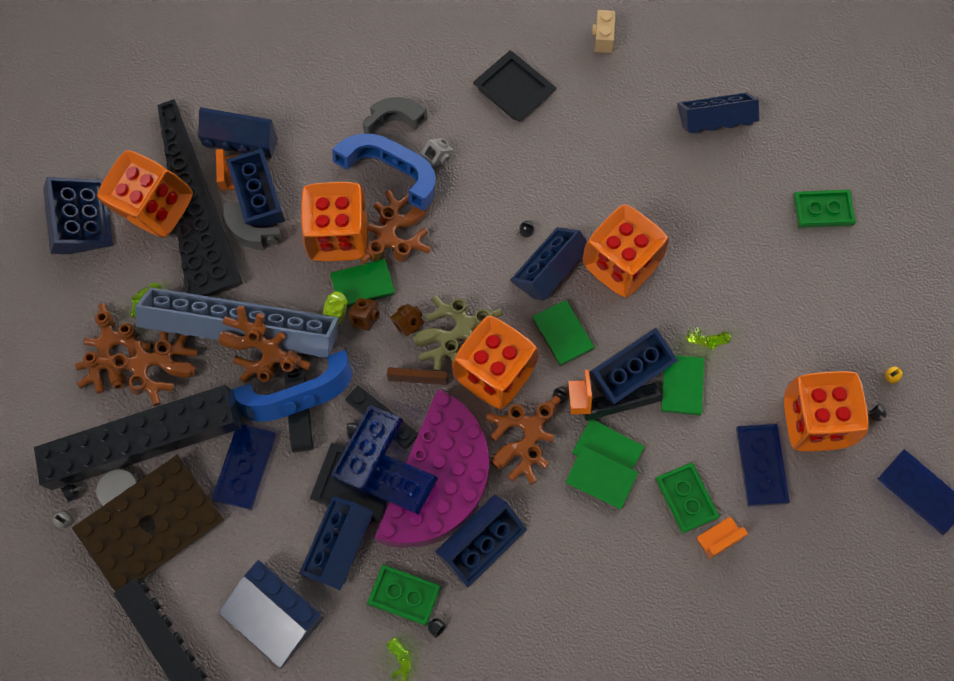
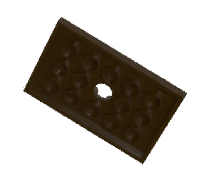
(115, 533)

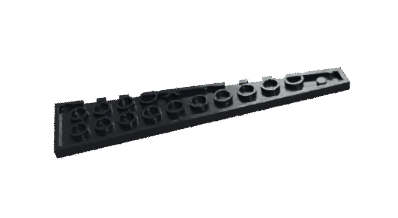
(202, 241)

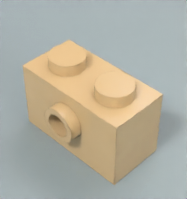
(604, 31)

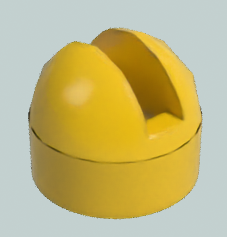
(896, 378)

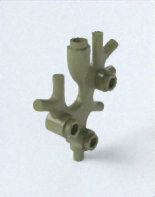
(449, 339)

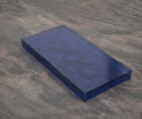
(366, 448)
(762, 465)
(244, 467)
(401, 484)
(920, 490)

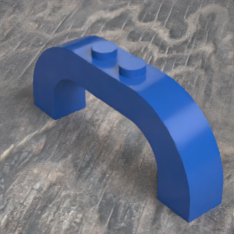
(393, 154)
(298, 397)

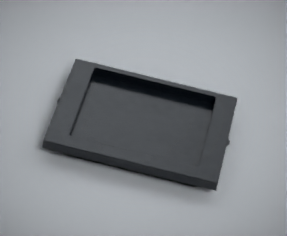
(514, 86)
(327, 486)

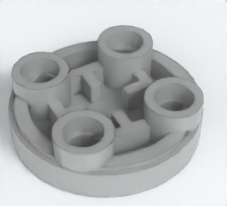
(113, 484)

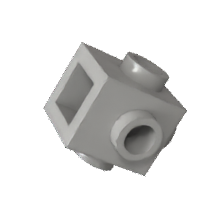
(437, 152)

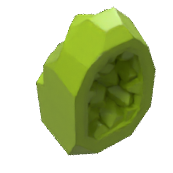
(335, 306)

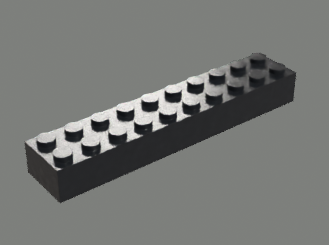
(137, 437)

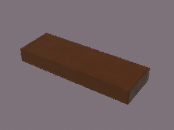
(417, 376)

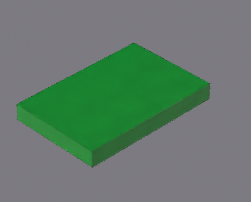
(824, 208)
(363, 281)
(563, 332)
(683, 386)
(609, 444)
(601, 477)
(687, 498)
(404, 595)

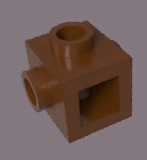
(364, 314)
(407, 319)

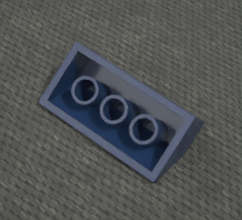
(719, 112)
(236, 132)
(255, 189)
(550, 263)
(632, 366)
(481, 540)
(336, 542)

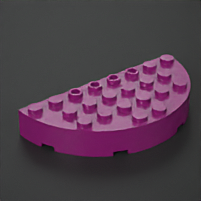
(456, 453)

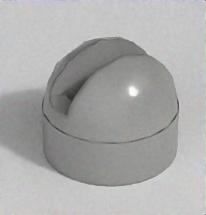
(64, 515)

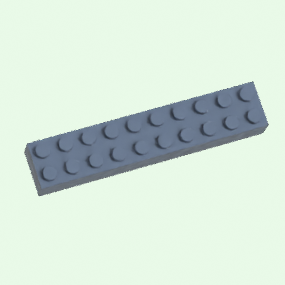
(204, 318)

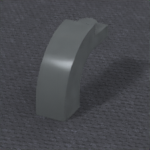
(394, 109)
(246, 234)

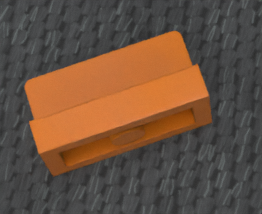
(222, 170)
(580, 395)
(721, 537)

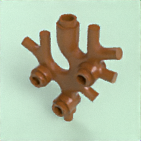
(391, 222)
(104, 343)
(270, 348)
(143, 361)
(533, 432)

